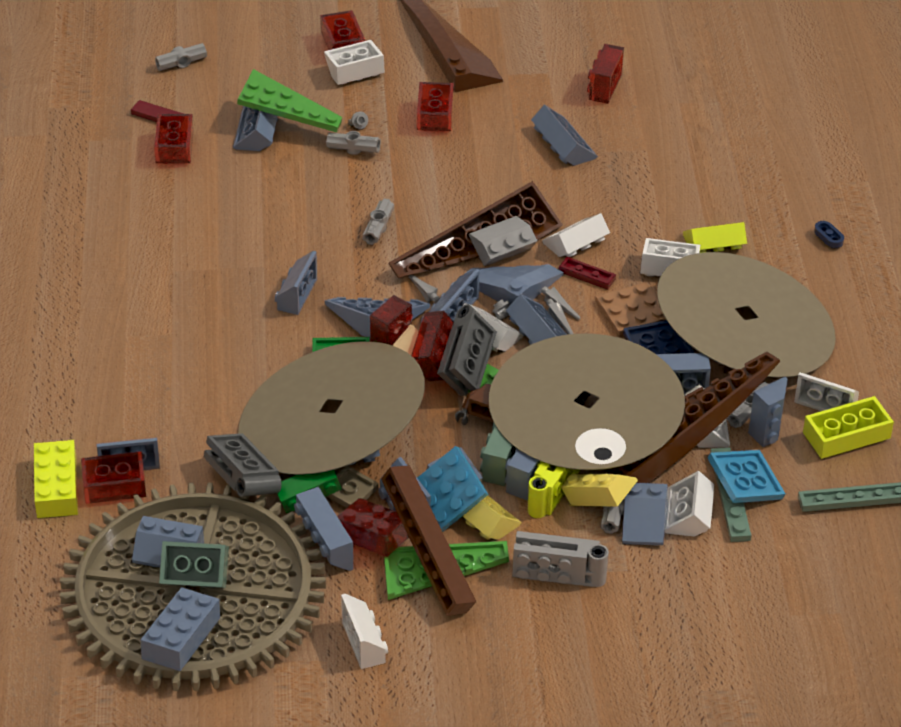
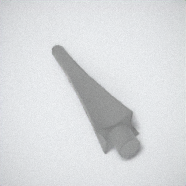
(428, 291)
(554, 294)
(557, 313)

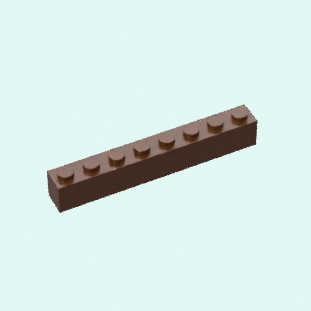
(428, 540)

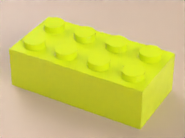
(848, 427)
(55, 479)

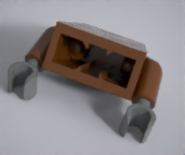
(476, 404)

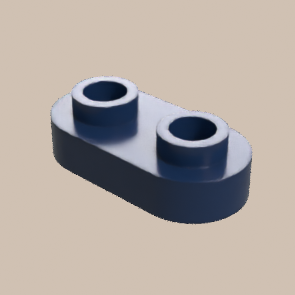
(829, 234)

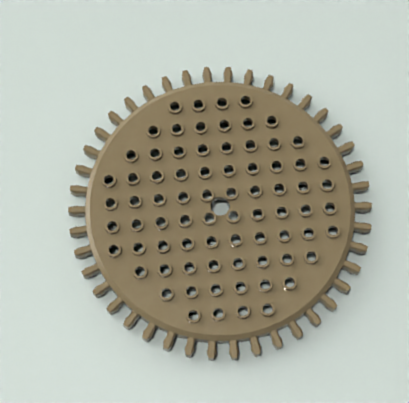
(253, 589)

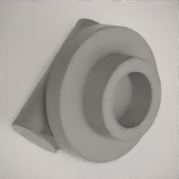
(358, 120)
(500, 309)

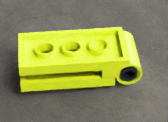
(546, 489)

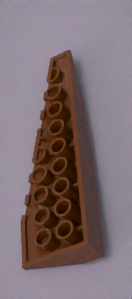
(455, 54)
(455, 244)
(702, 414)

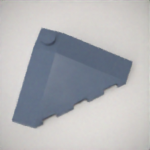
(509, 282)
(358, 311)

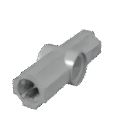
(180, 57)
(353, 142)
(378, 221)
(743, 412)
(612, 517)

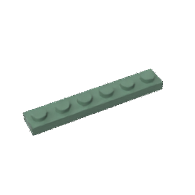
(850, 497)
(734, 512)

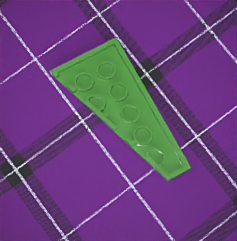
(276, 99)
(407, 575)

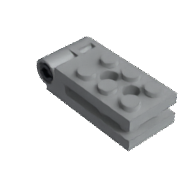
(560, 559)

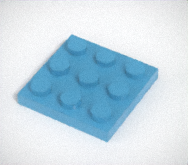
(746, 476)
(452, 487)

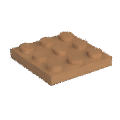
(630, 307)

